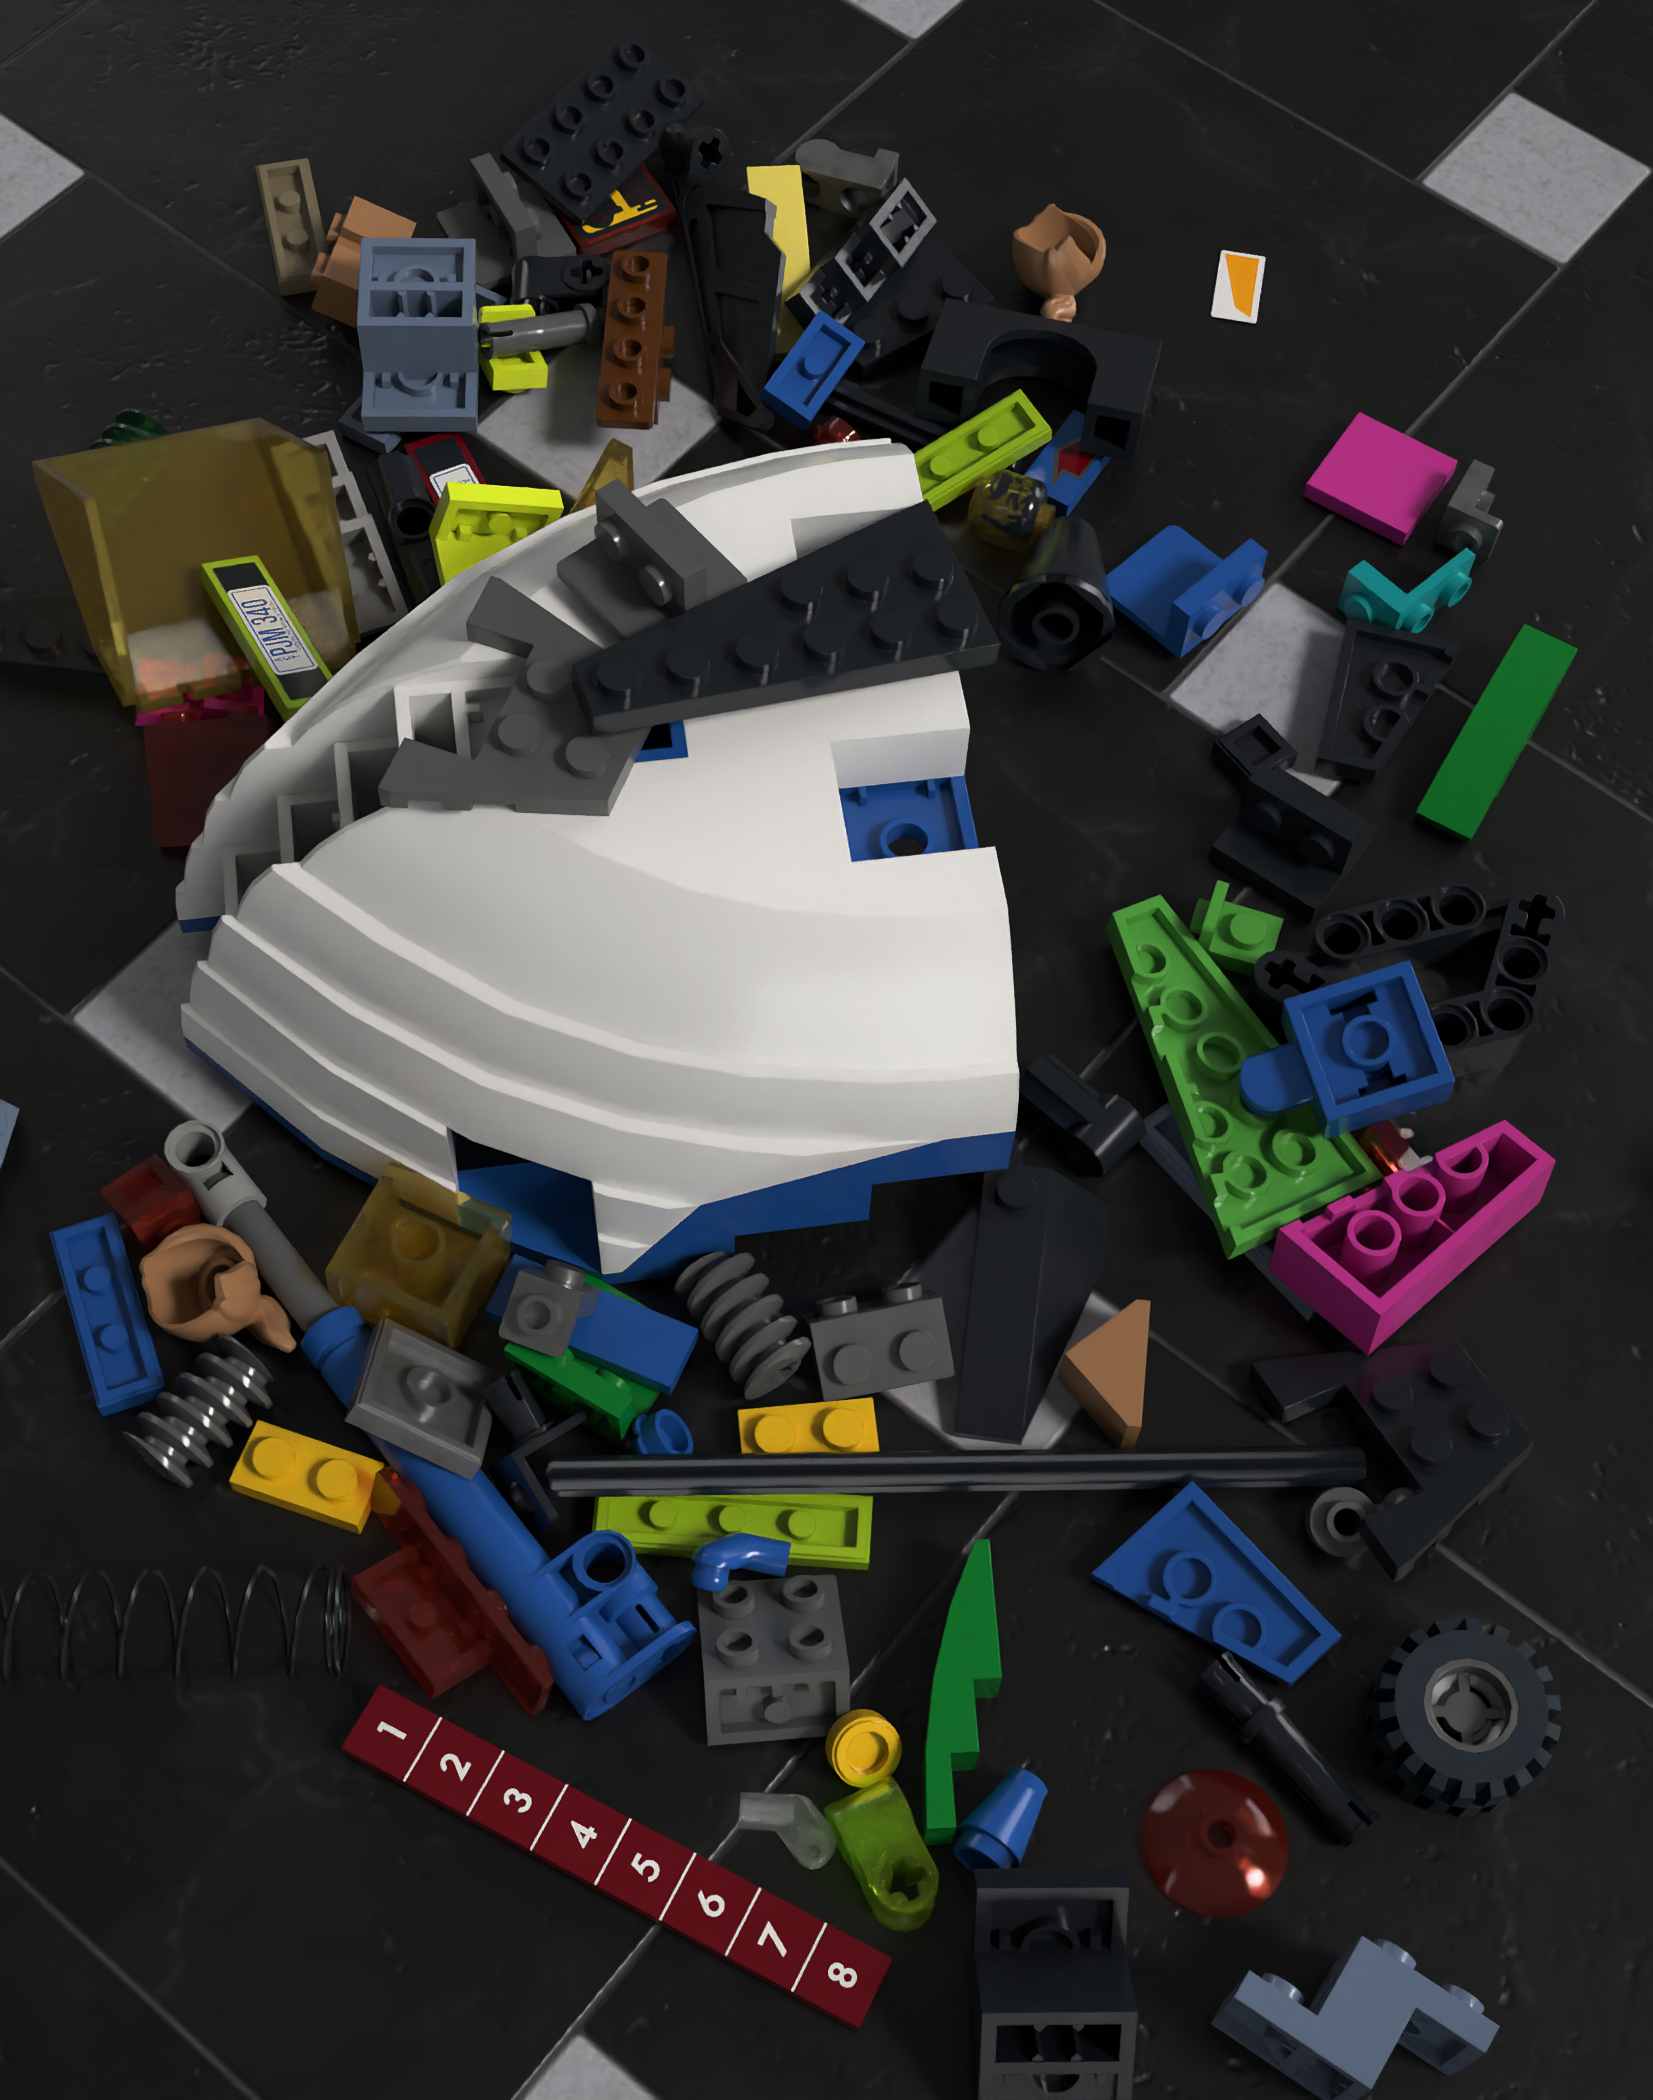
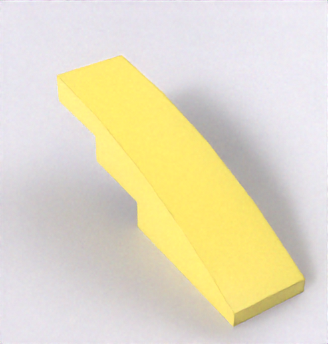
(784, 189)

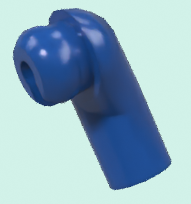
(737, 1551)

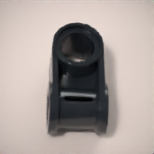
(559, 282)

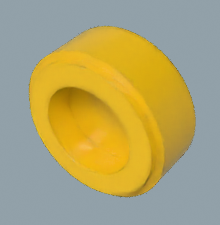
(863, 1747)

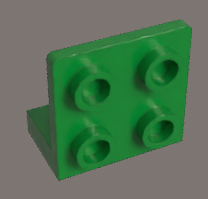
(578, 1385)

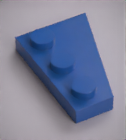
(1218, 1587)

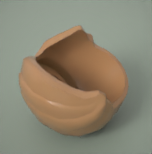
(1058, 258)
(209, 1285)

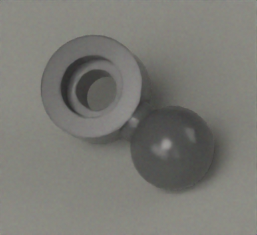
(1325, 1505)

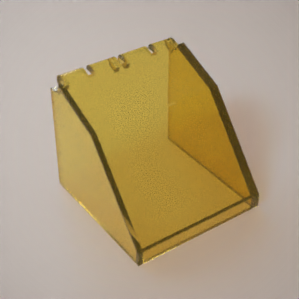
(155, 509)

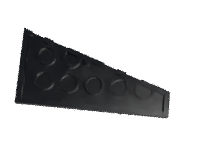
(832, 622)

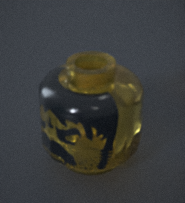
(1010, 510)

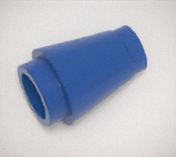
(1001, 1824)

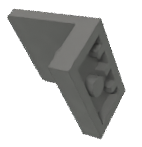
(773, 1659)

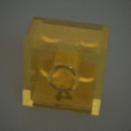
(420, 1256)

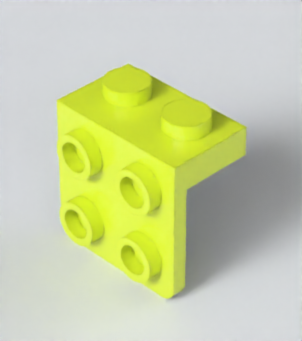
(483, 520)

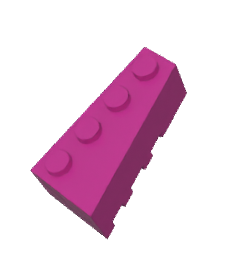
(1400, 1244)

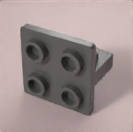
(505, 222)
(644, 564)

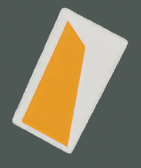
(1238, 286)

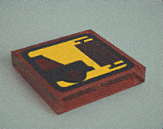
(629, 215)

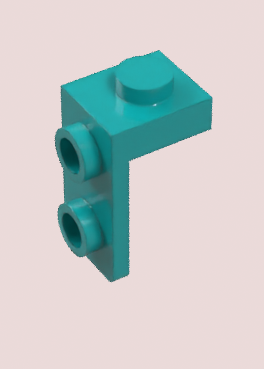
(1376, 600)

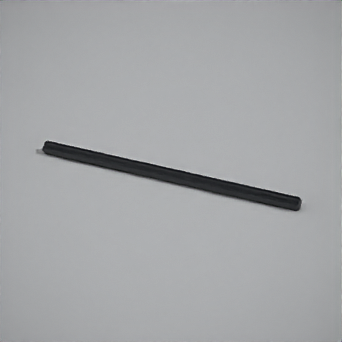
(953, 1471)

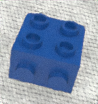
(1184, 589)

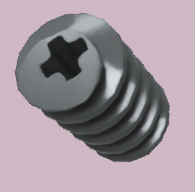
(741, 1321)
(202, 1411)

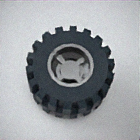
(1462, 1717)

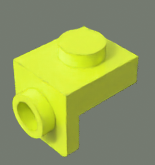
(516, 371)

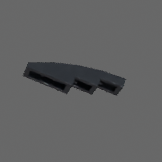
(863, 257)

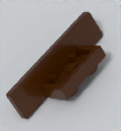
(635, 343)

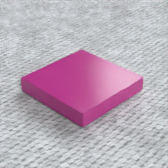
(1380, 478)

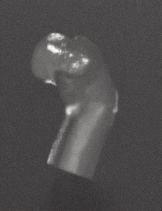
(794, 1820)

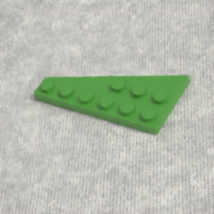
(1200, 1032)

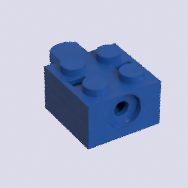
(1352, 1054)

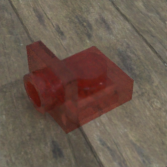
(152, 1202)

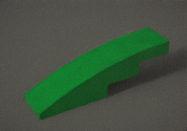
(1496, 733)
(964, 1671)

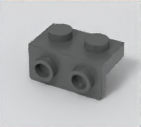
(879, 1342)

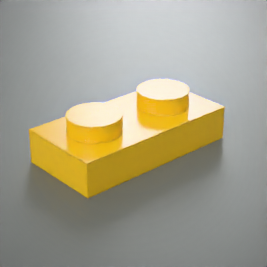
(810, 1427)
(306, 1476)

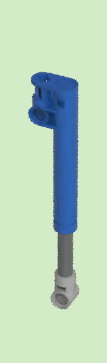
(594, 1634)

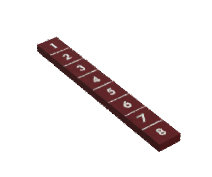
(619, 1857)

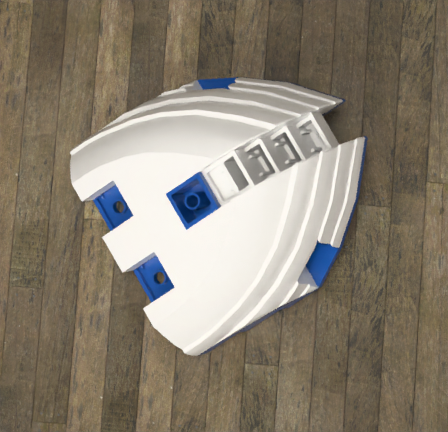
(670, 1007)

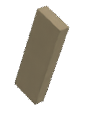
(292, 222)

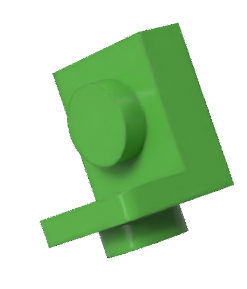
(1233, 933)

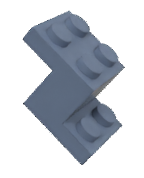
(418, 334)
(1355, 2021)

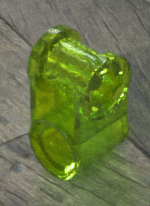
(882, 1843)

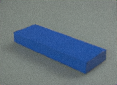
(108, 1314)
(617, 1335)

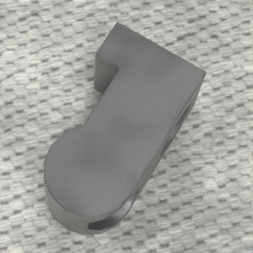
(843, 179)

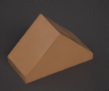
(1109, 1373)

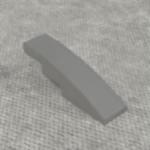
(371, 577)

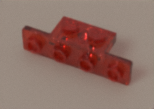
(438, 1609)

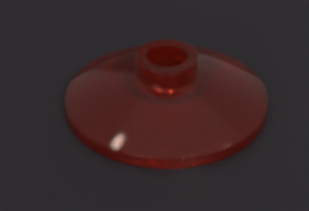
(1196, 1872)

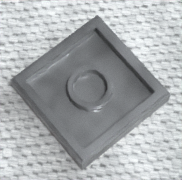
(423, 1398)

